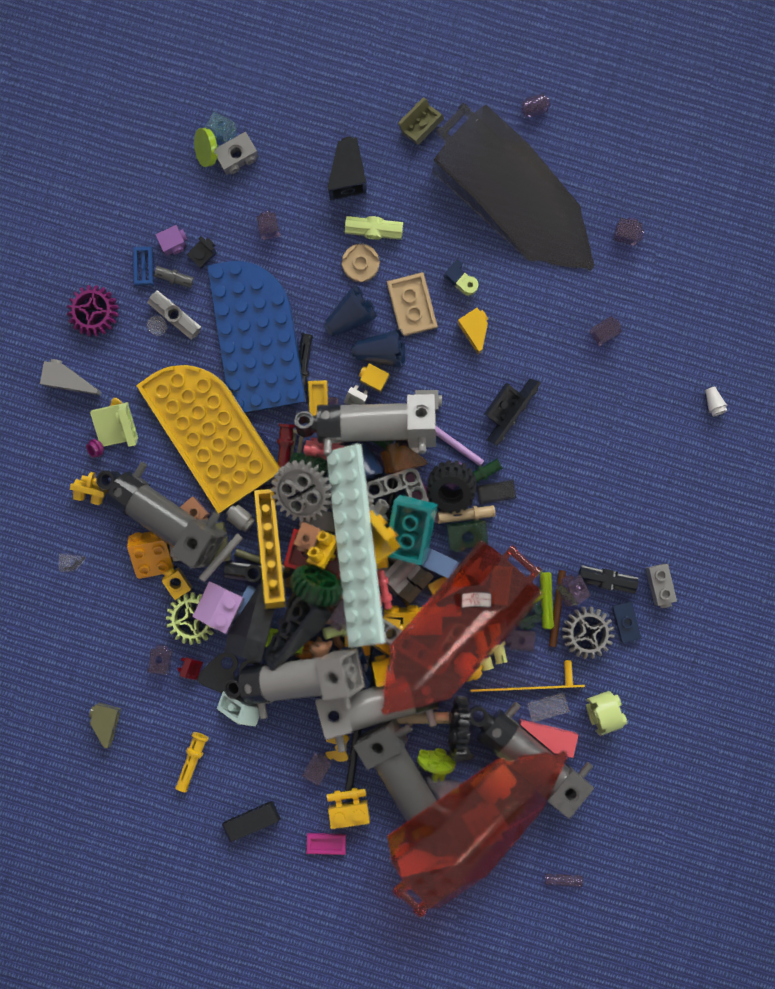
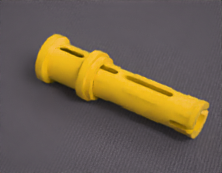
(193, 753)

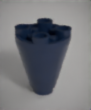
(350, 313)

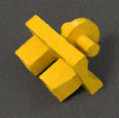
(88, 485)
(323, 550)

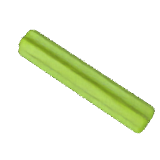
(547, 600)

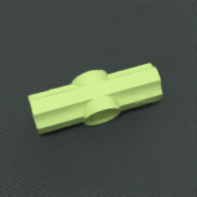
(374, 227)

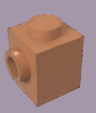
(195, 508)
(306, 537)

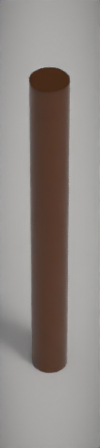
(557, 611)

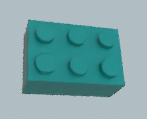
(413, 524)

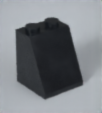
(347, 171)

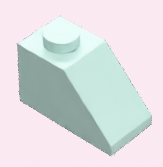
(239, 710)

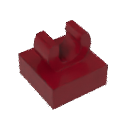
(190, 668)

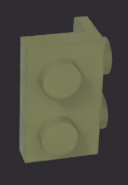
(420, 121)

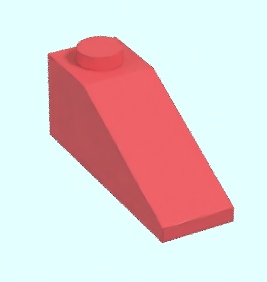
(552, 737)

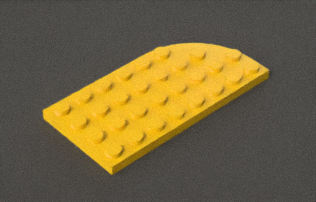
(209, 432)

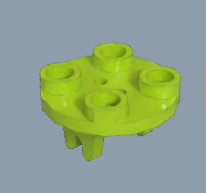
(436, 762)

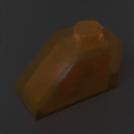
(400, 458)

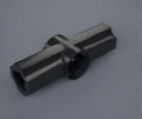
(241, 571)
(609, 579)

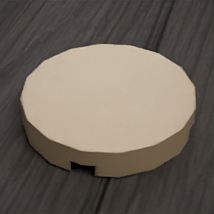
(360, 263)

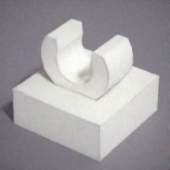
(355, 397)

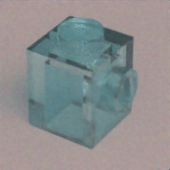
(222, 127)

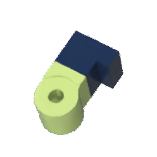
(466, 284)

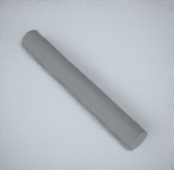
(221, 557)

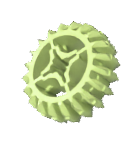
(194, 627)

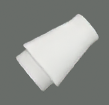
(715, 402)

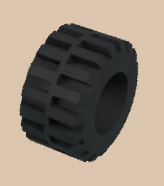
(456, 474)

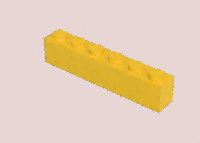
(269, 549)

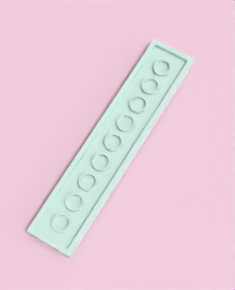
(355, 547)

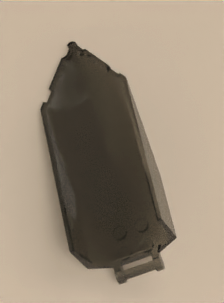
(512, 189)

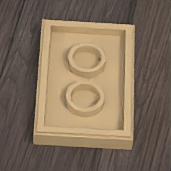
(412, 304)

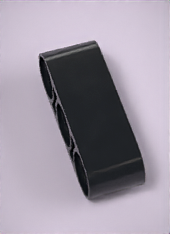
(251, 821)

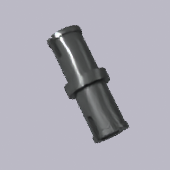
(173, 277)

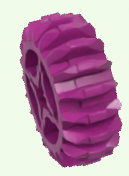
(93, 303)

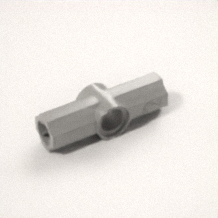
(166, 307)

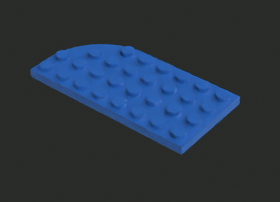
(256, 336)

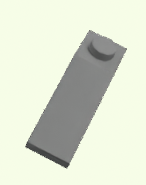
(61, 377)

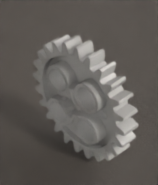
(292, 475)

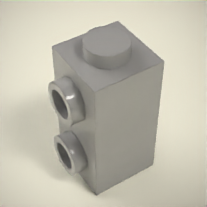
(661, 585)

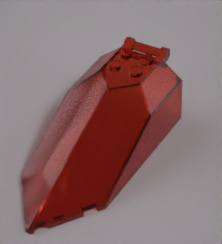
(449, 642)
(470, 829)

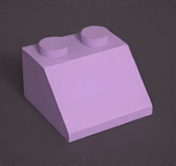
(218, 607)

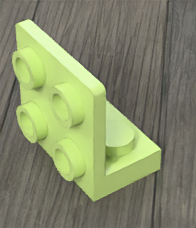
(114, 425)

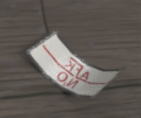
(477, 599)

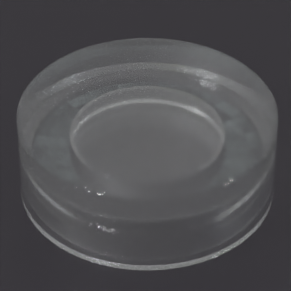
(157, 325)

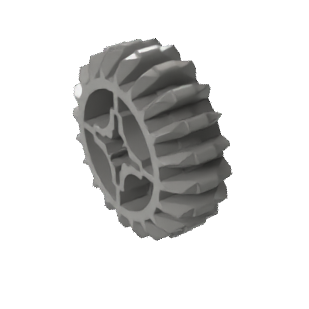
(580, 636)

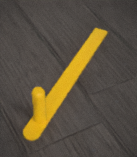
(568, 681)

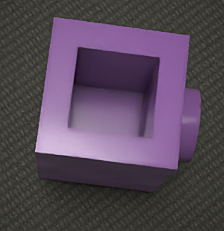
(172, 240)

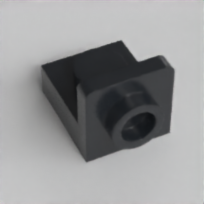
(202, 252)

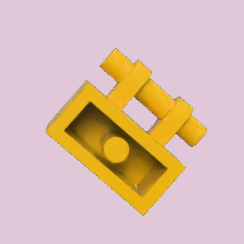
(348, 813)

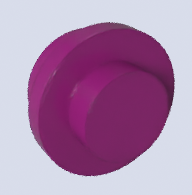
(95, 448)

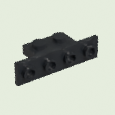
(507, 407)

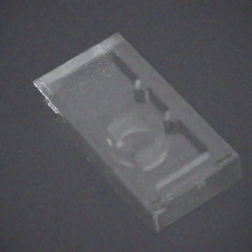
(548, 707)

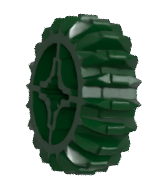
(316, 585)

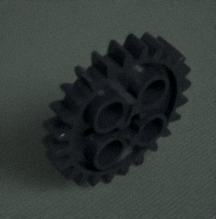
(459, 728)

